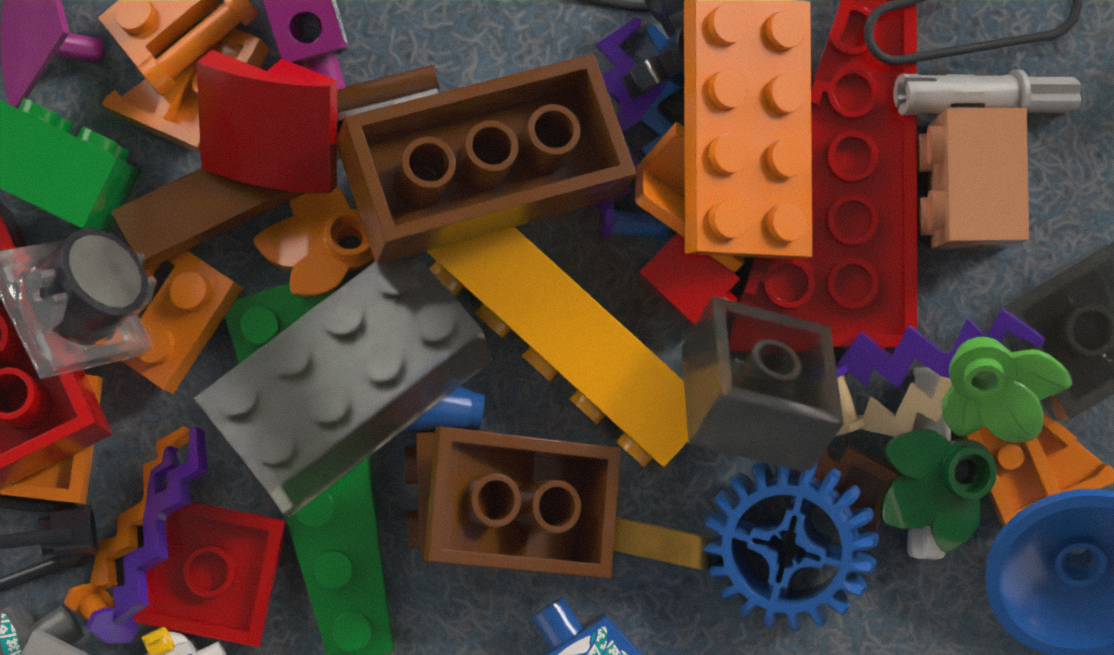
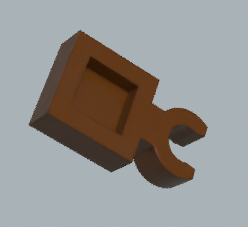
(860, 470)

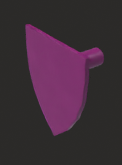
(32, 37)

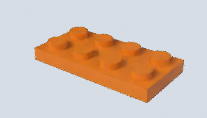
(748, 128)

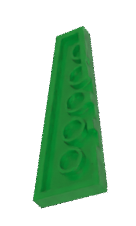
(339, 528)

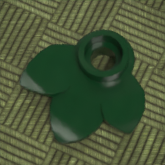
(927, 486)

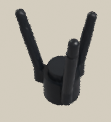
(66, 533)

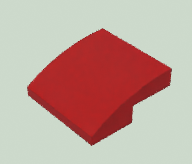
(268, 124)

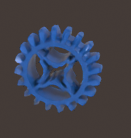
(761, 537)

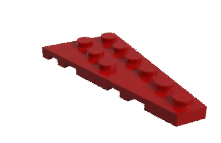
(861, 191)

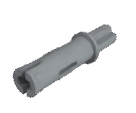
(935, 93)

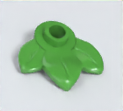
(1006, 395)

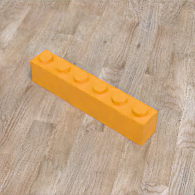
(570, 337)

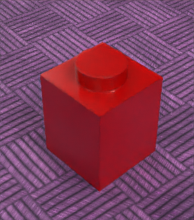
(687, 279)

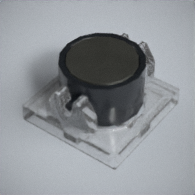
(81, 288)

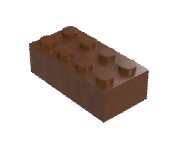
(484, 157)

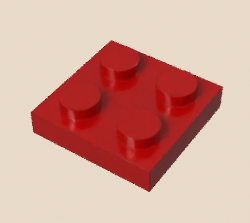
(215, 574)

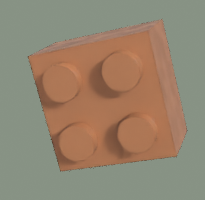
(974, 179)

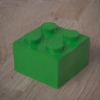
(59, 172)

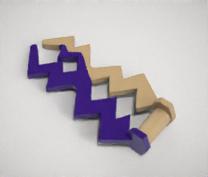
(868, 355)

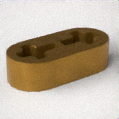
(662, 543)

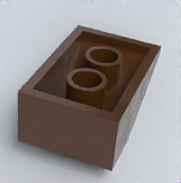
(522, 503)

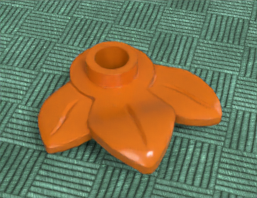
(311, 240)

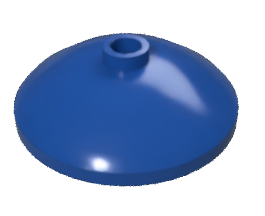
(1042, 591)

